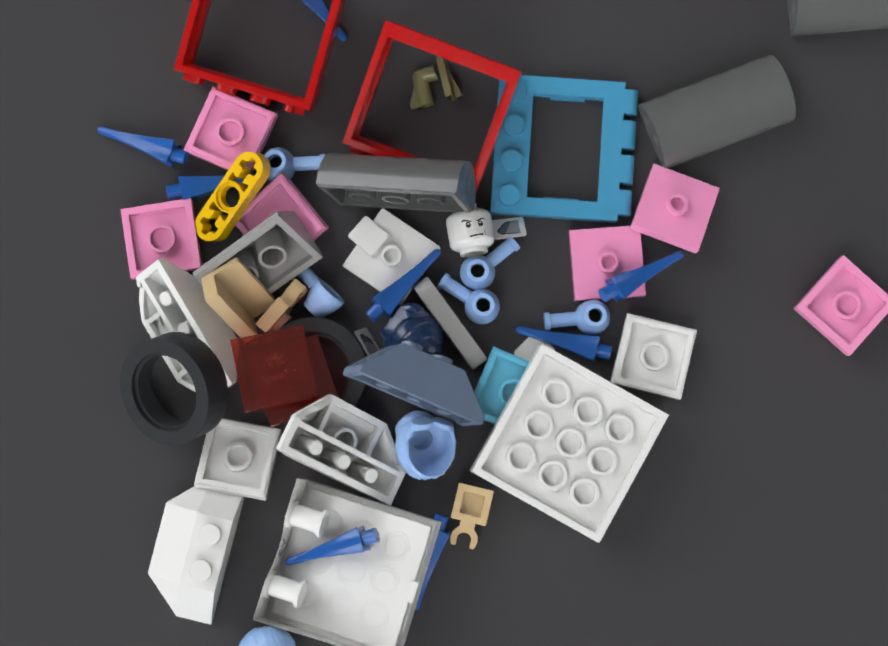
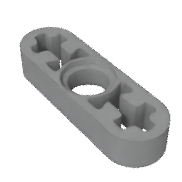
(449, 323)

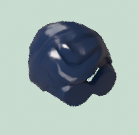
(413, 324)

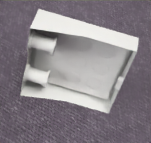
(569, 443)
(348, 596)

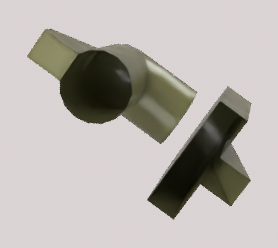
(422, 93)

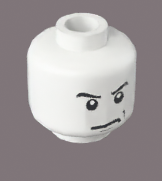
(470, 232)

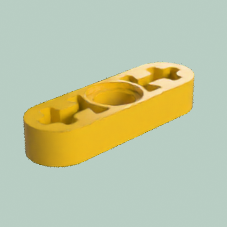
(226, 223)

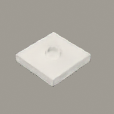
(394, 257)
(653, 356)
(238, 459)

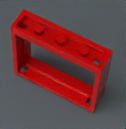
(393, 31)
(259, 93)

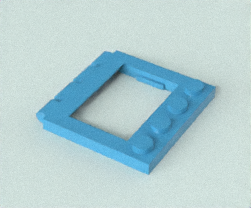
(513, 151)

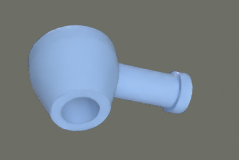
(291, 164)
(487, 263)
(321, 297)
(470, 299)
(580, 318)

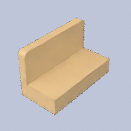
(236, 296)

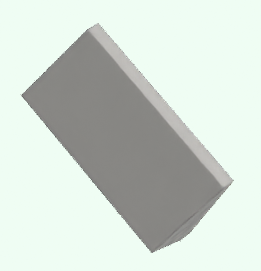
(271, 251)

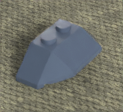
(420, 380)

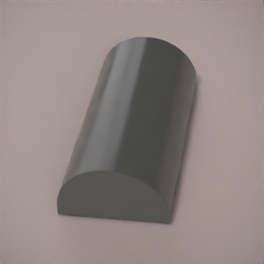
(836, 16)
(719, 111)
(398, 182)

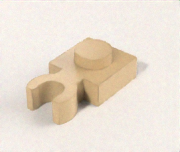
(278, 313)
(471, 508)

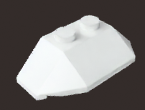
(176, 303)
(345, 447)
(195, 551)

